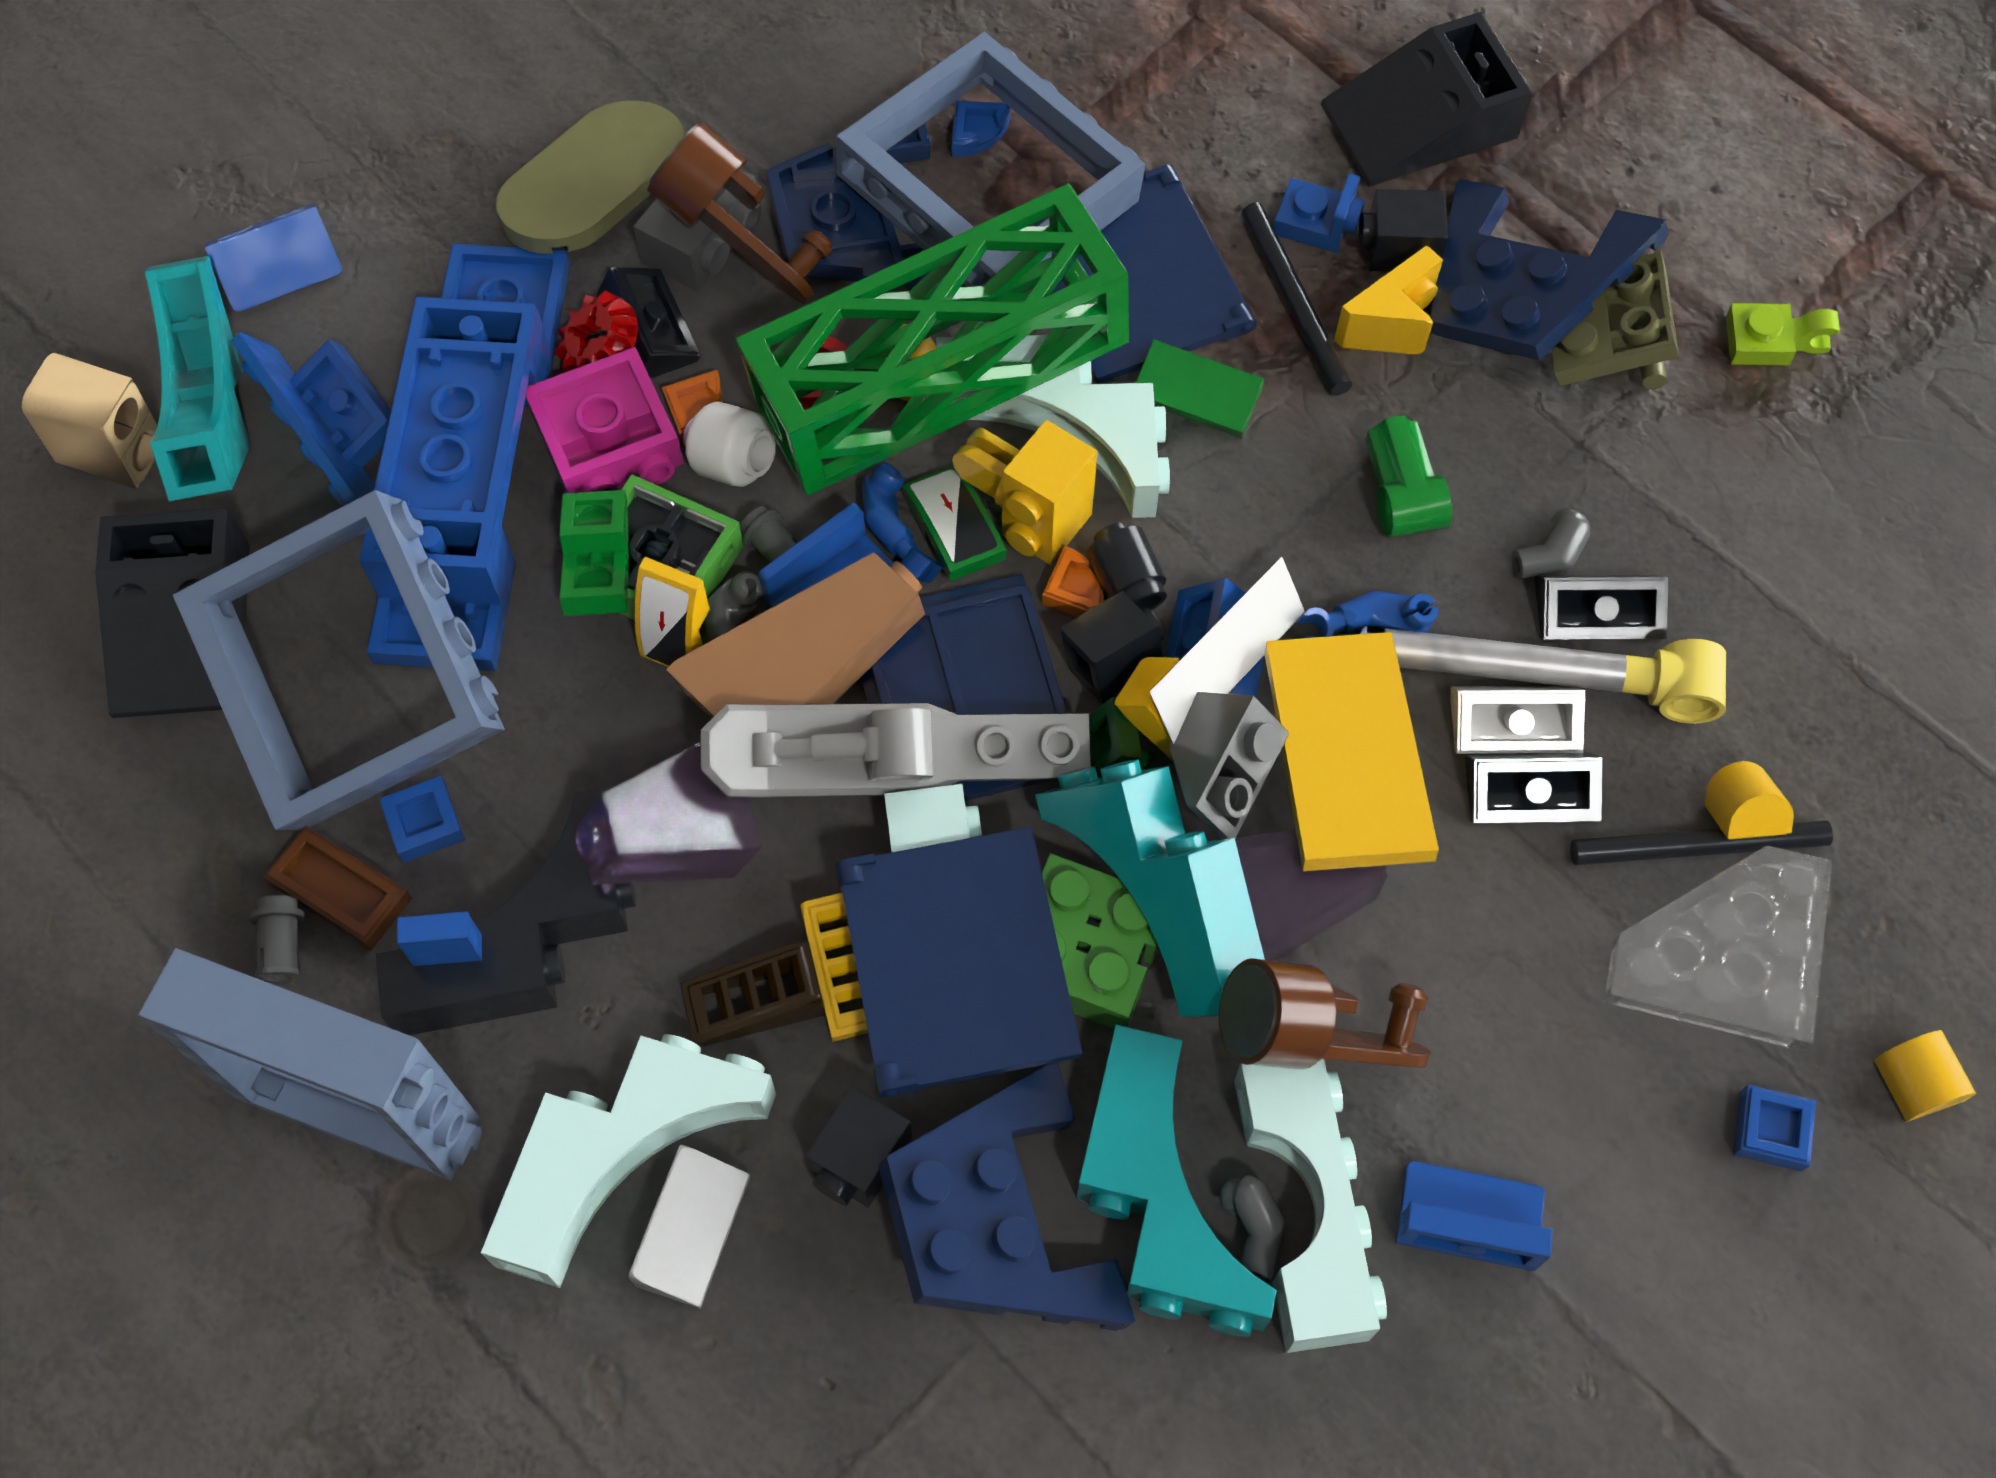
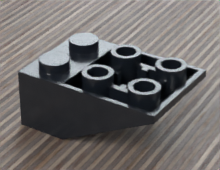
(1431, 101)
(144, 638)

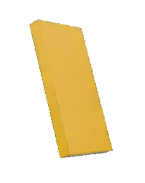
(1350, 752)

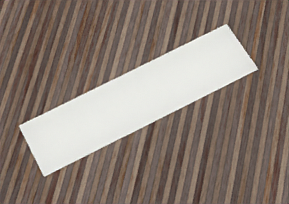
(1229, 646)

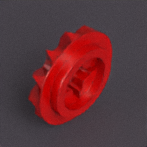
(609, 314)

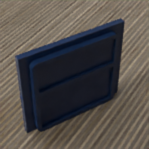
(972, 656)

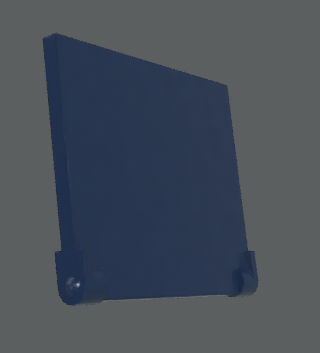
(1174, 277)
(957, 961)

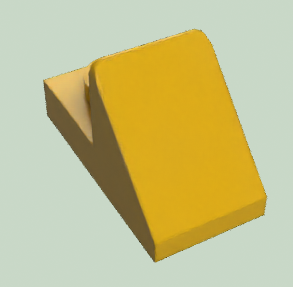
(1391, 310)

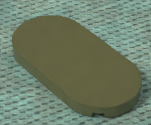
(587, 177)

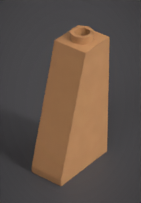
(808, 644)

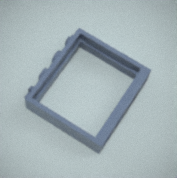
(924, 215)
(249, 702)
(314, 1064)

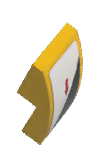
(668, 612)

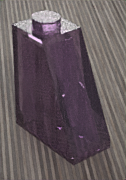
(667, 827)
(1298, 904)

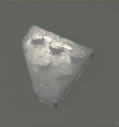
(1733, 951)

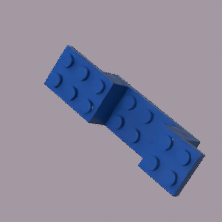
(458, 437)

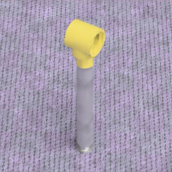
(1681, 678)

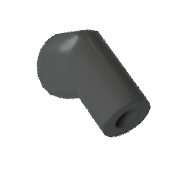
(1560, 550)
(732, 604)
(1262, 1220)

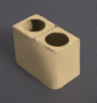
(75, 415)

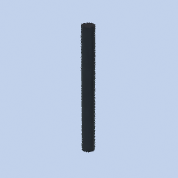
(1296, 299)
(1693, 844)

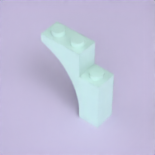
(1108, 417)
(584, 1152)

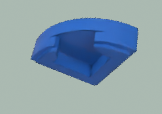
(978, 126)

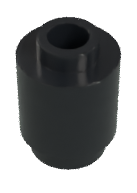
(1127, 564)

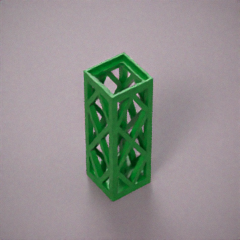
(863, 378)

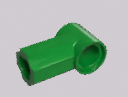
(1408, 492)

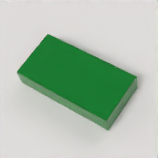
(1201, 388)

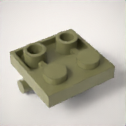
(1624, 330)

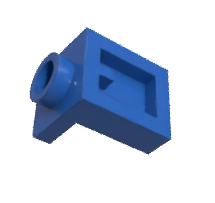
(1319, 214)

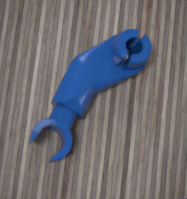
(882, 518)
(1375, 610)

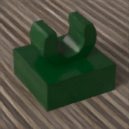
(1114, 738)

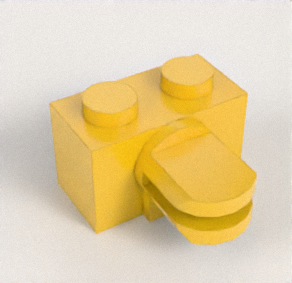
(1041, 488)

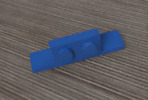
(327, 406)

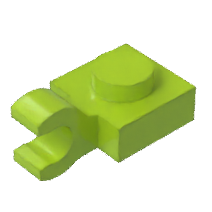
(1771, 336)

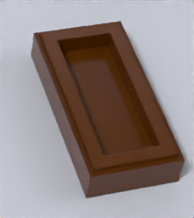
(338, 887)

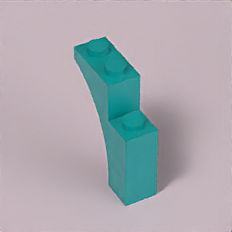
(200, 423)
(1181, 882)
(1137, 1170)

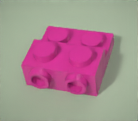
(605, 425)

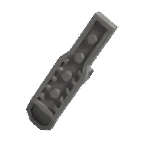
(882, 748)

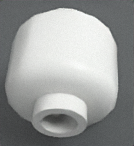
(729, 444)

